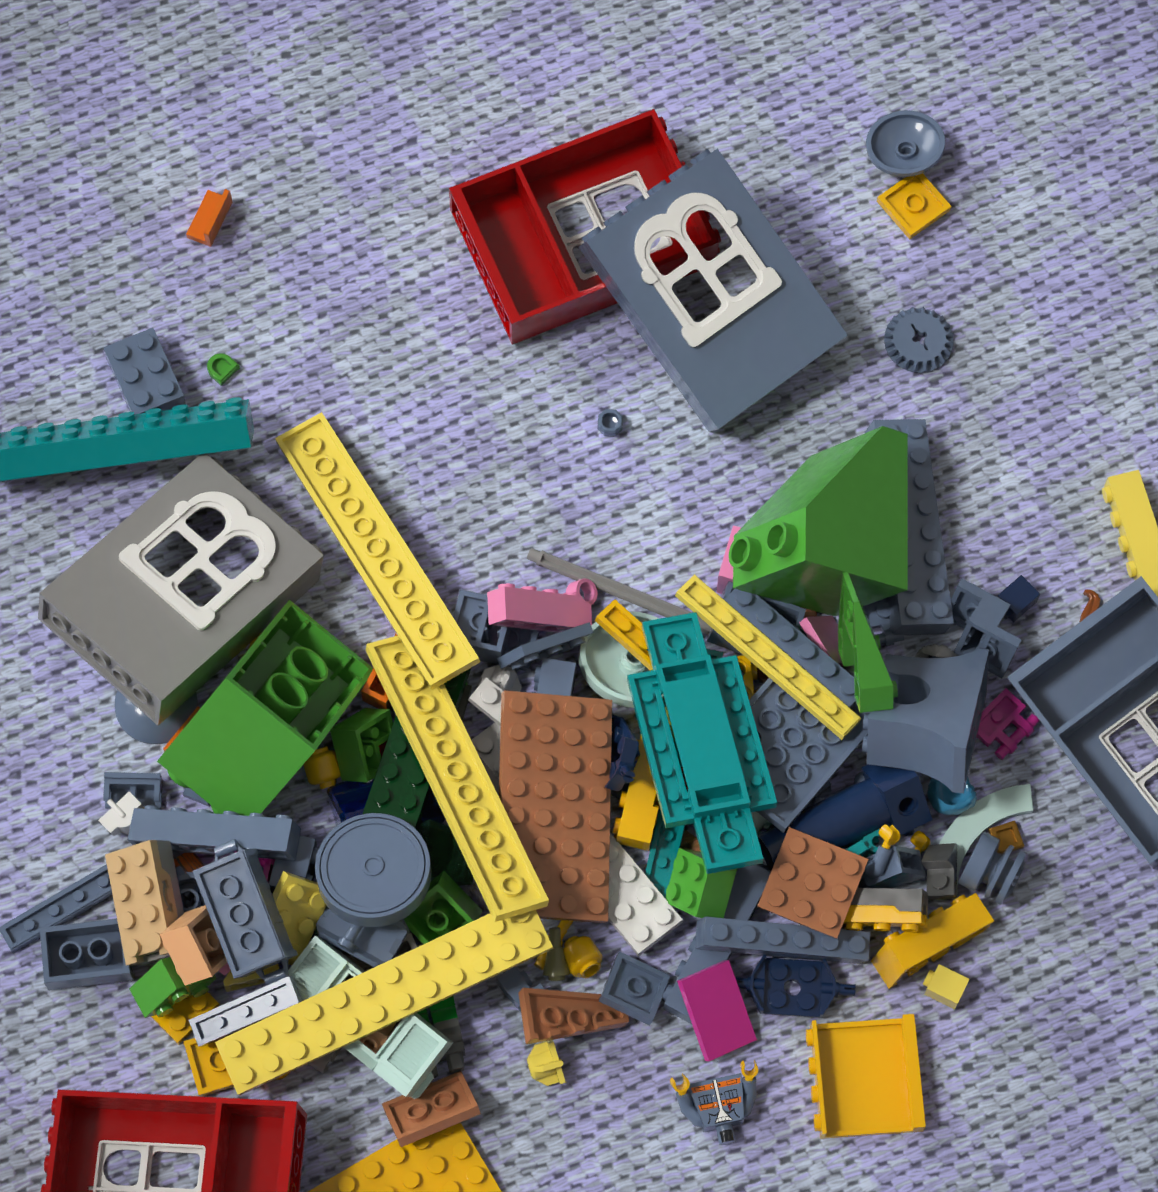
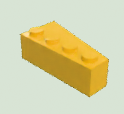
(639, 805)
(944, 928)

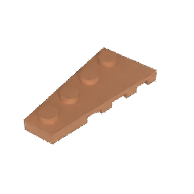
(565, 1014)

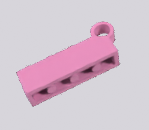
(542, 609)

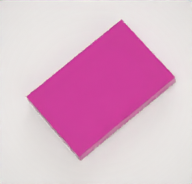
(716, 1010)

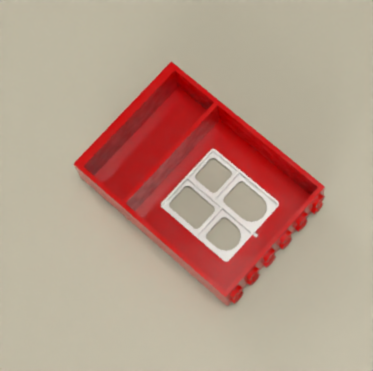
(520, 244)
(239, 1141)

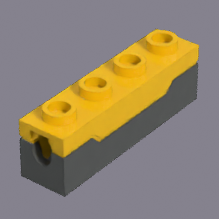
(888, 909)

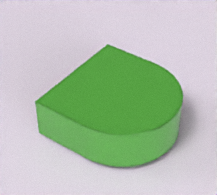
(221, 367)

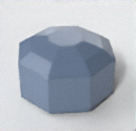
(610, 422)

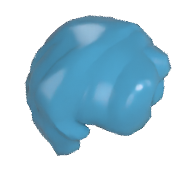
(949, 802)

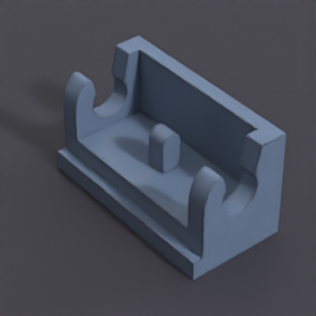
(143, 786)

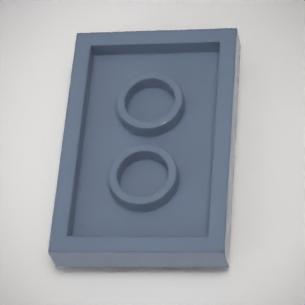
(544, 647)

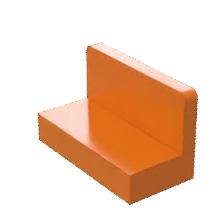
(210, 217)

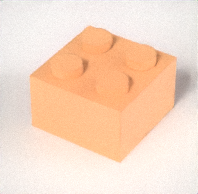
(194, 946)

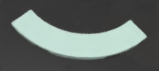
(985, 813)

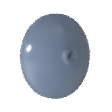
(905, 133)
(143, 729)

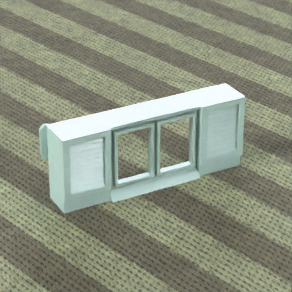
(411, 1048)

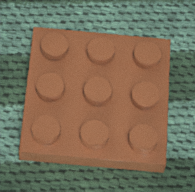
(812, 883)

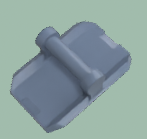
(368, 944)

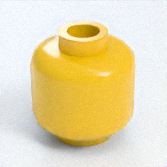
(322, 768)
(582, 956)

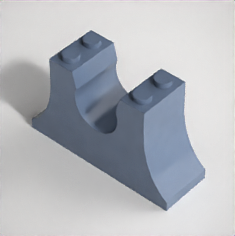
(932, 717)

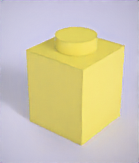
(945, 986)

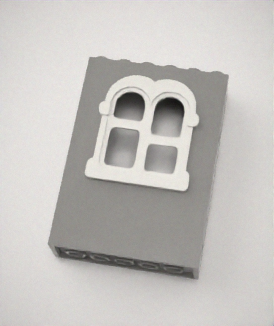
(139, 623)

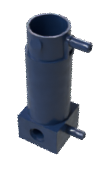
(883, 798)

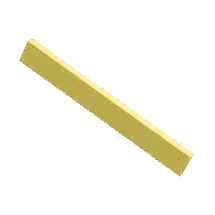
(768, 657)

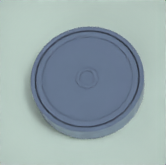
(373, 870)

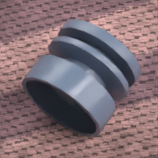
(992, 868)

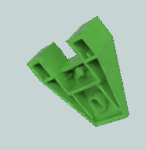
(862, 649)

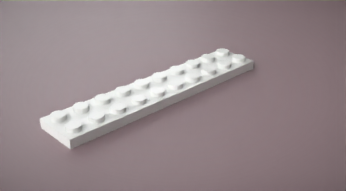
(634, 902)

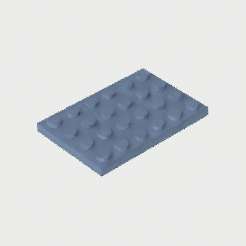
(797, 751)

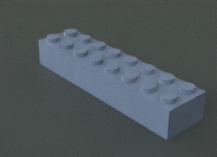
(927, 602)

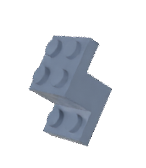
(981, 619)
(488, 640)

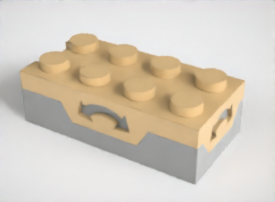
(144, 898)

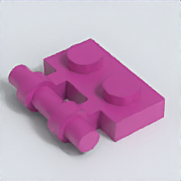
(998, 716)

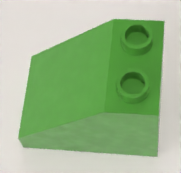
(831, 518)
(266, 715)

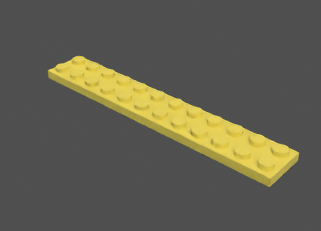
(377, 551)
(459, 784)
(380, 997)

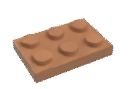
(439, 1107)

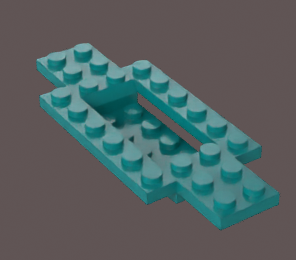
(713, 738)

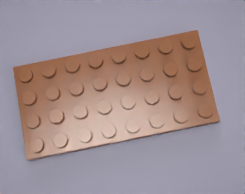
(556, 796)

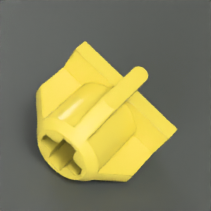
(545, 1064)

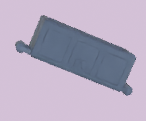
(244, 913)

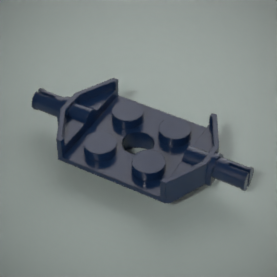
(623, 754)
(815, 980)

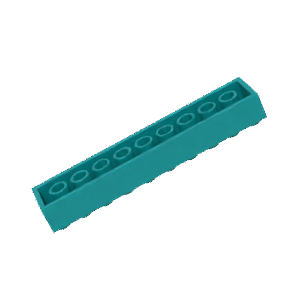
(126, 439)

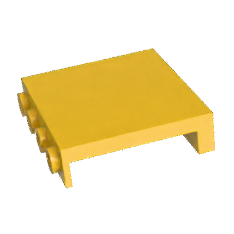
(866, 1077)

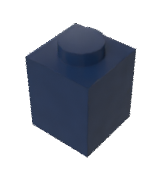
(1020, 596)

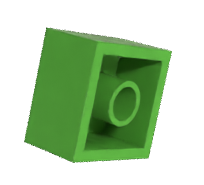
(697, 891)
(442, 910)

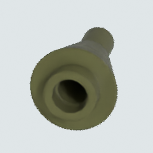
(555, 962)

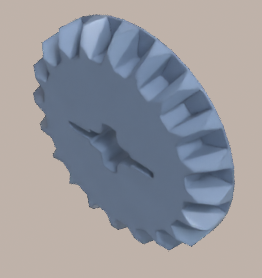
(913, 355)

